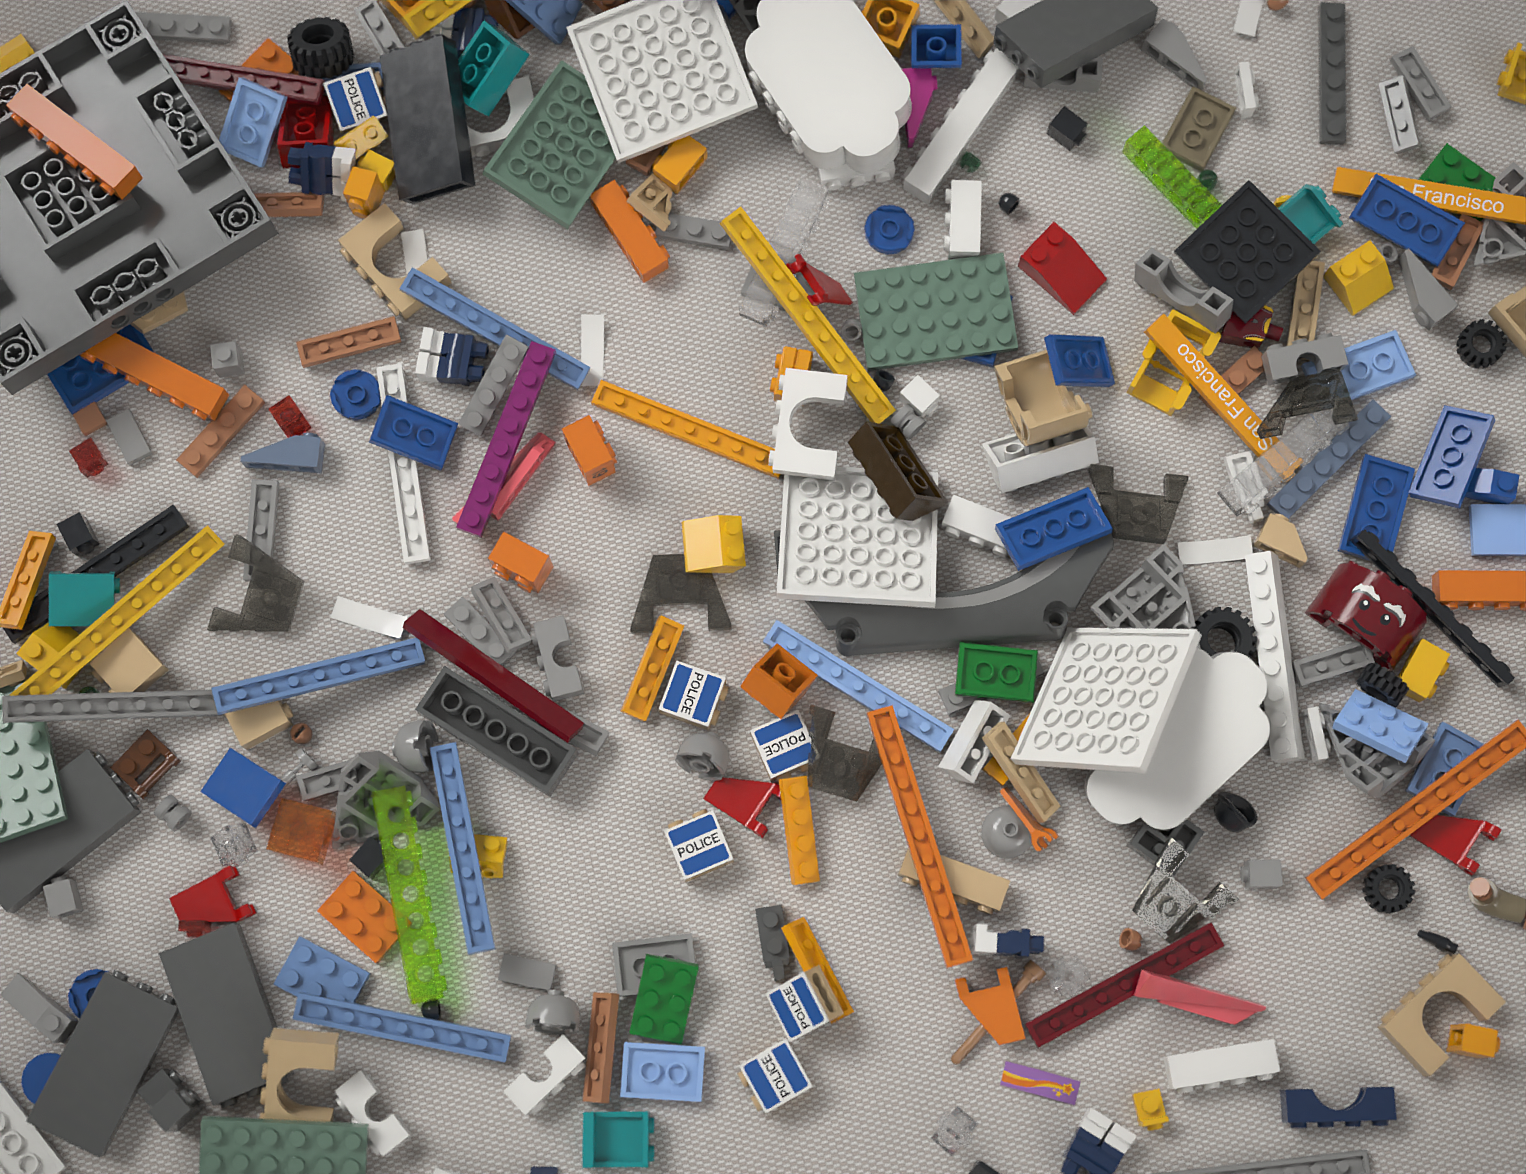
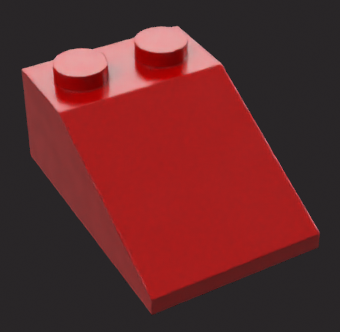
(304, 124)
(1062, 268)

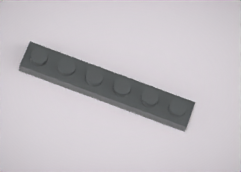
(1332, 73)

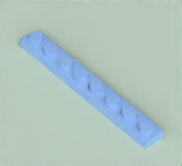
(860, 686)

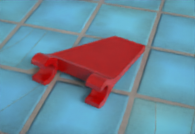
(825, 288)
(743, 800)
(1454, 838)
(211, 900)

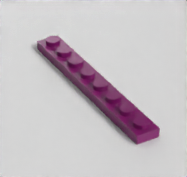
(506, 439)

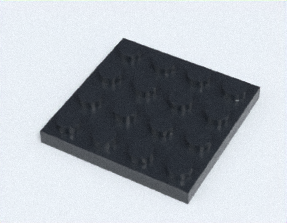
(1247, 251)

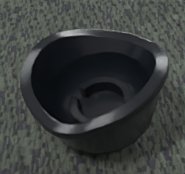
(1234, 812)

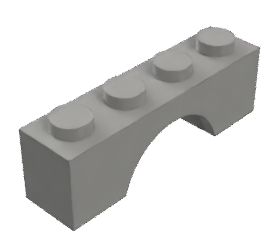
(1159, 277)

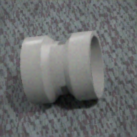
(908, 421)
(172, 813)

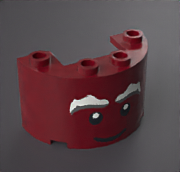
(1370, 611)

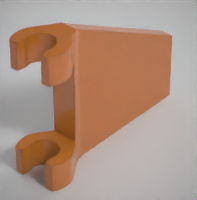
(1036, 830)
(994, 1008)

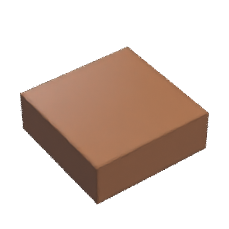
(90, 419)

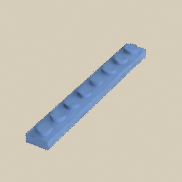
(486, 323)
(317, 676)
(462, 849)
(401, 1027)

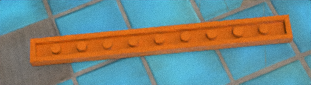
(1418, 810)
(919, 837)

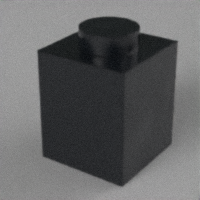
(1067, 129)
(78, 534)
(369, 858)

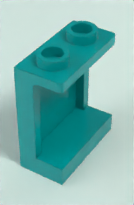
(1311, 212)
(80, 597)
(617, 1139)

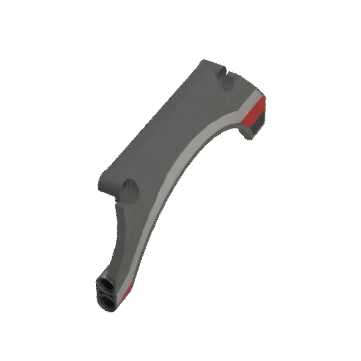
(994, 614)

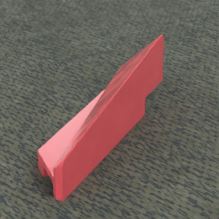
(520, 471)
(1195, 998)

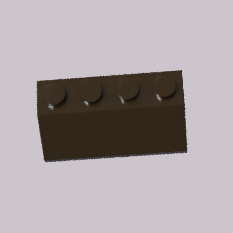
(896, 471)

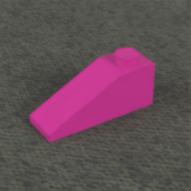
(921, 92)

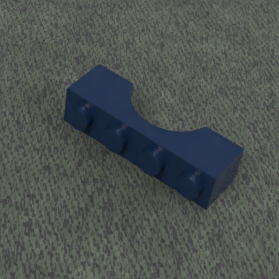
(1371, 1104)

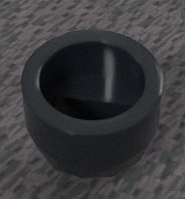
(1008, 203)
(883, 380)
(431, 1009)

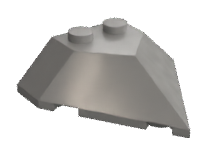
(1499, 238)
(1150, 597)
(1368, 767)
(371, 773)

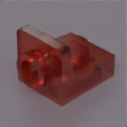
(289, 417)
(89, 458)

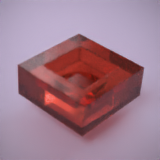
(194, 928)

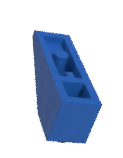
(1493, 486)

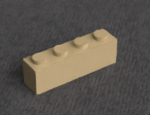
(966, 883)

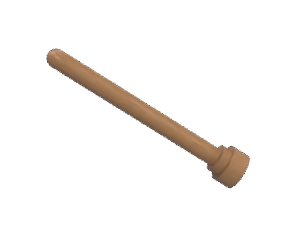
(1030, 975)

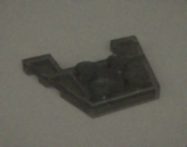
(1310, 395)
(1136, 514)
(671, 585)
(269, 597)
(838, 766)
(1169, 905)

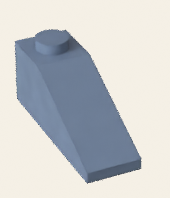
(291, 454)

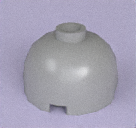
(413, 746)
(704, 754)
(1005, 833)
(553, 1014)

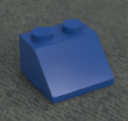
(936, 46)

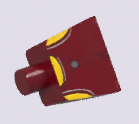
(1253, 332)

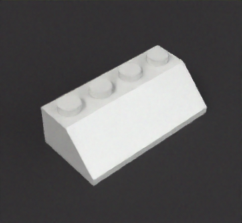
(1022, 465)

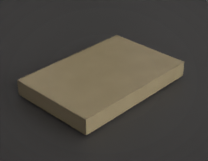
(1198, 128)

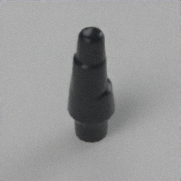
(1440, 942)

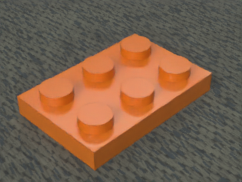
(266, 57)
(362, 916)

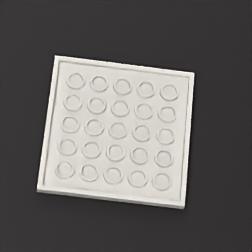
(660, 71)
(850, 548)
(1106, 698)

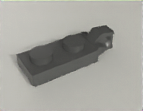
(772, 939)

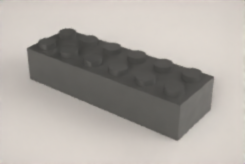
(497, 731)

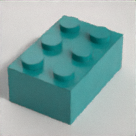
(489, 67)

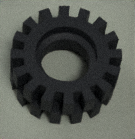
(1488, 331)
(1382, 684)
(1403, 882)

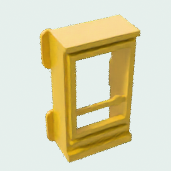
(1158, 394)

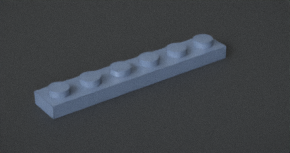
(1329, 460)

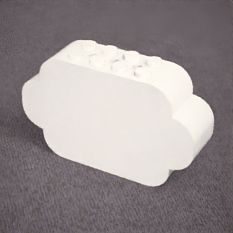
(829, 82)
(1203, 743)

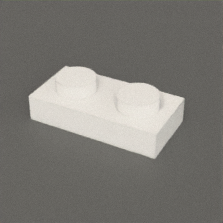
(1244, 82)
(1313, 724)

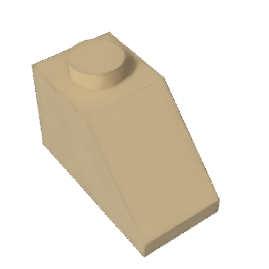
(1282, 539)

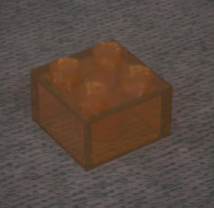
(301, 831)

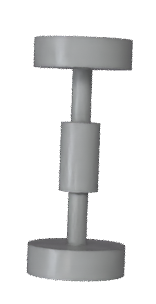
(290, 775)

